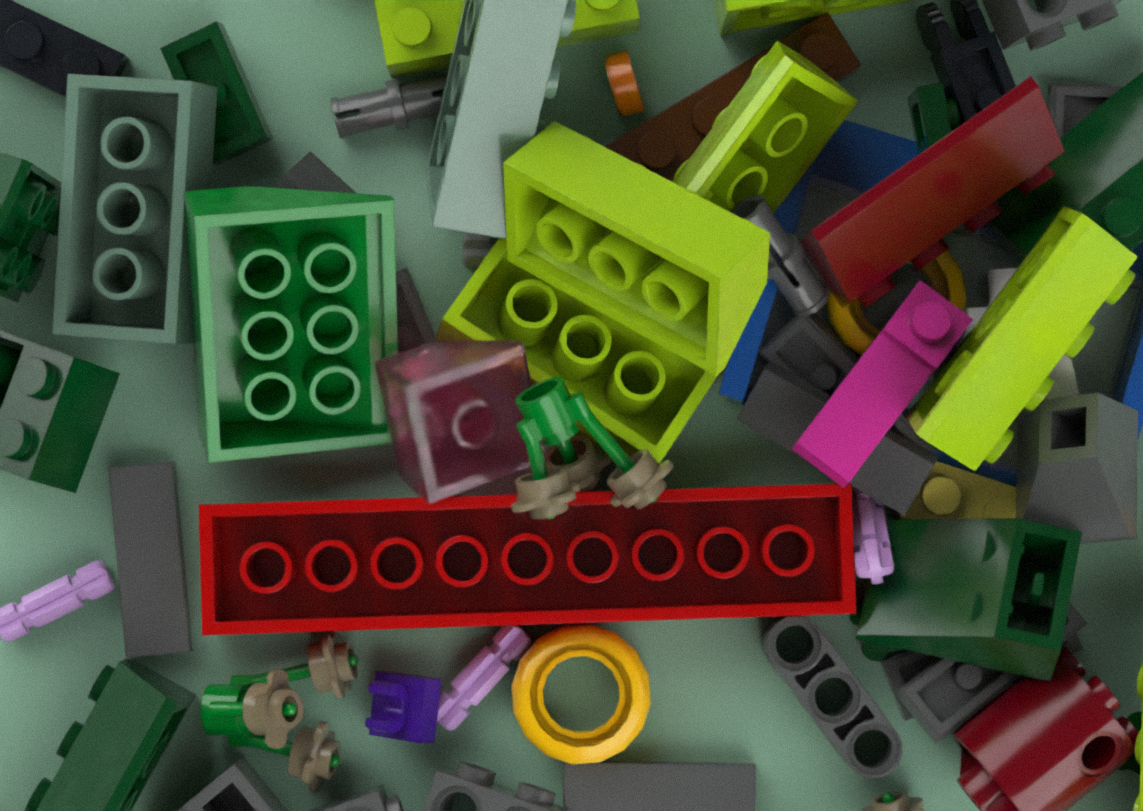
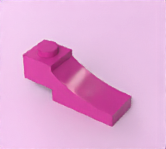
(882, 383)

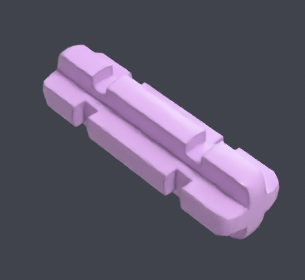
(871, 538)
(55, 600)
(481, 675)

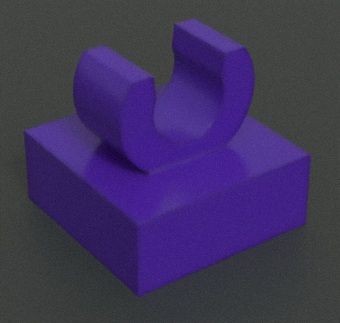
(404, 707)

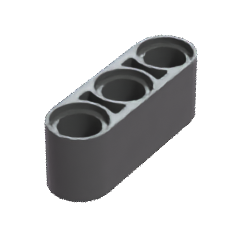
(857, 713)

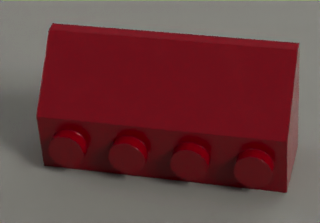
(935, 194)

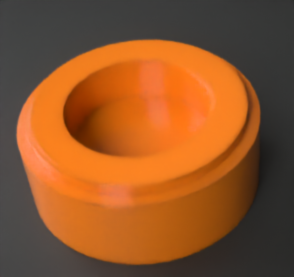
(624, 83)

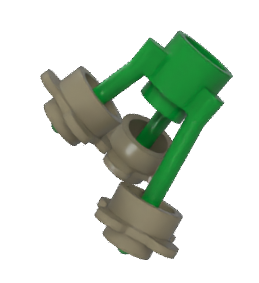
(572, 461)
(264, 708)

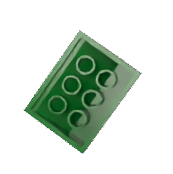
(290, 318)

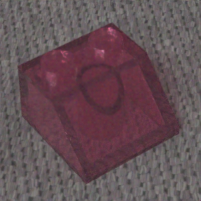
(455, 413)

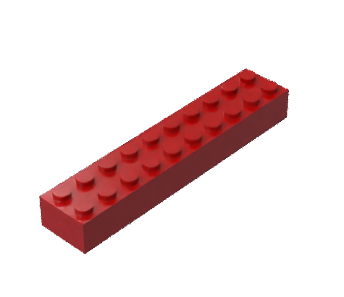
(487, 566)

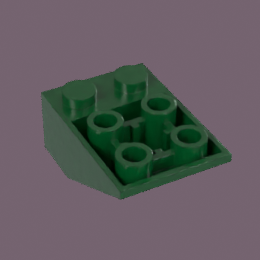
(26, 219)
(49, 411)
(976, 592)

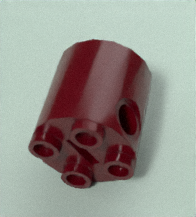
(1043, 742)

